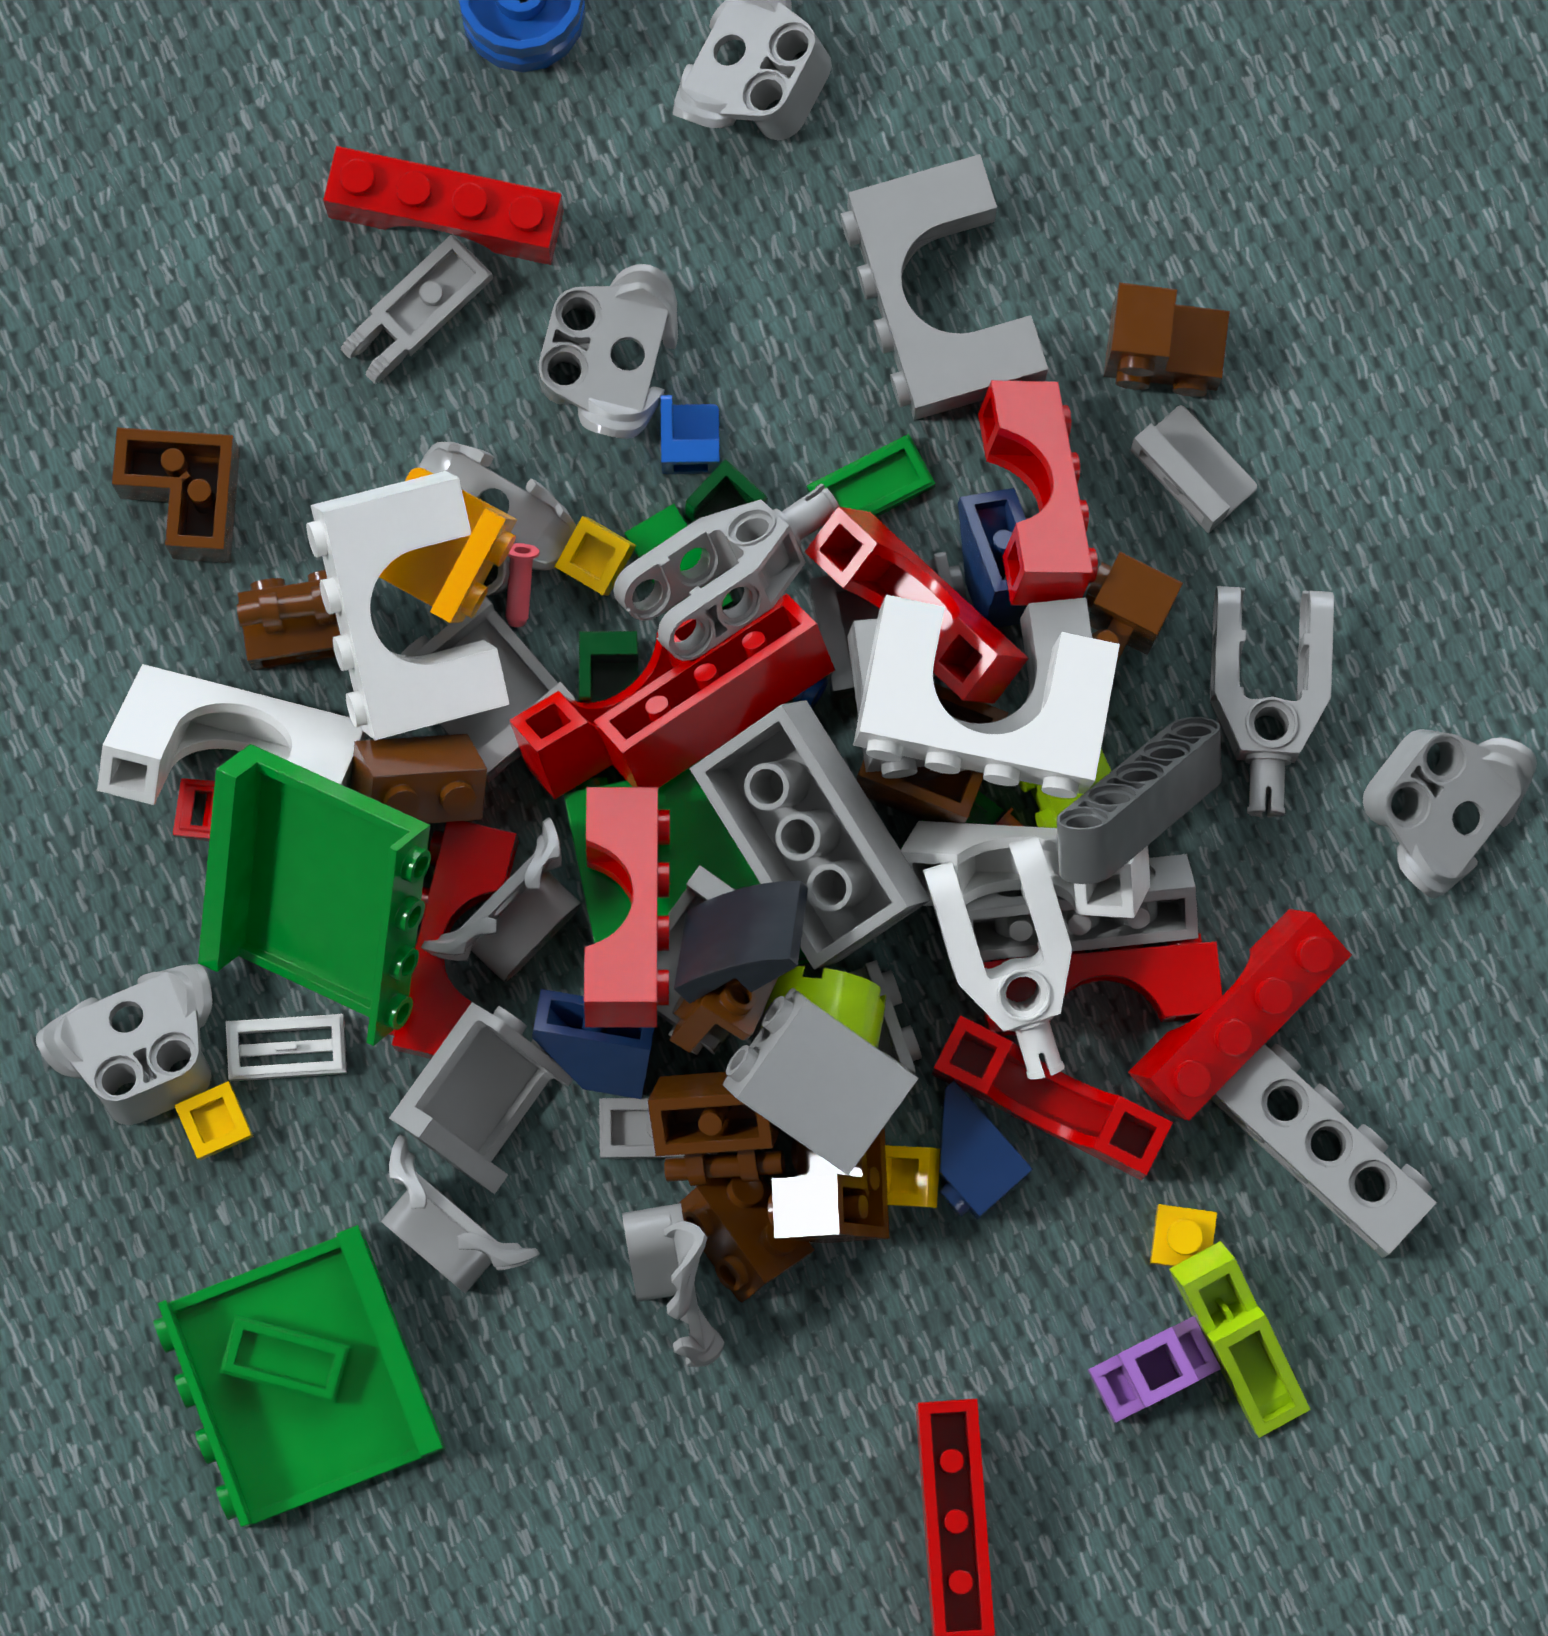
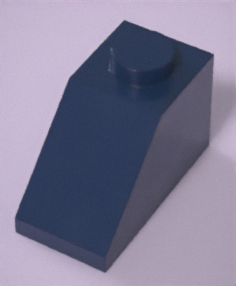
(985, 533)
(594, 1057)
(974, 1157)

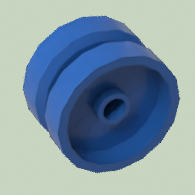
(525, 33)

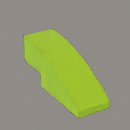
(1240, 1338)

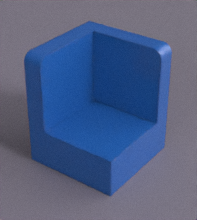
(689, 437)

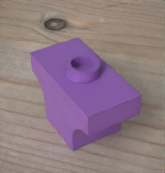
(1154, 1369)

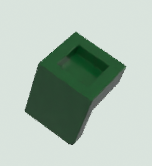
(720, 492)
(606, 663)

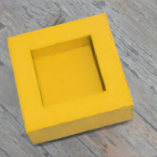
(595, 555)
(213, 1120)
(912, 1176)
(1181, 1234)

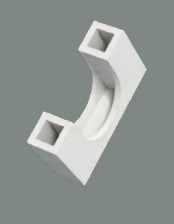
(357, 542)
(181, 714)
(906, 719)

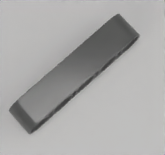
(1139, 800)

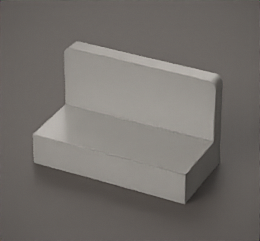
(1193, 467)

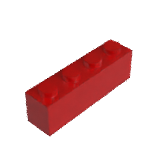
(714, 696)
(955, 1518)

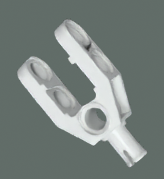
(989, 986)

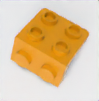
(454, 571)

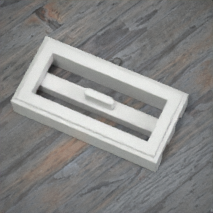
(336, 1044)

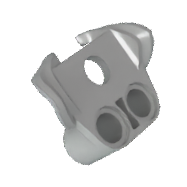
(772, 36)
(634, 307)
(538, 514)
(1486, 773)
(517, 916)
(87, 1047)
(442, 1230)
(664, 1264)

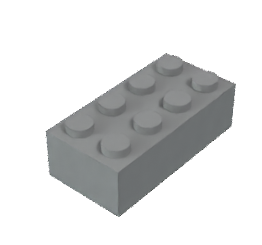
(809, 821)

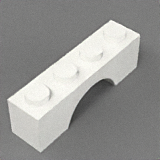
(987, 866)

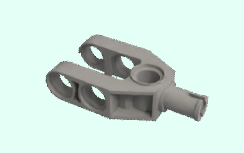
(749, 539)
(1298, 718)

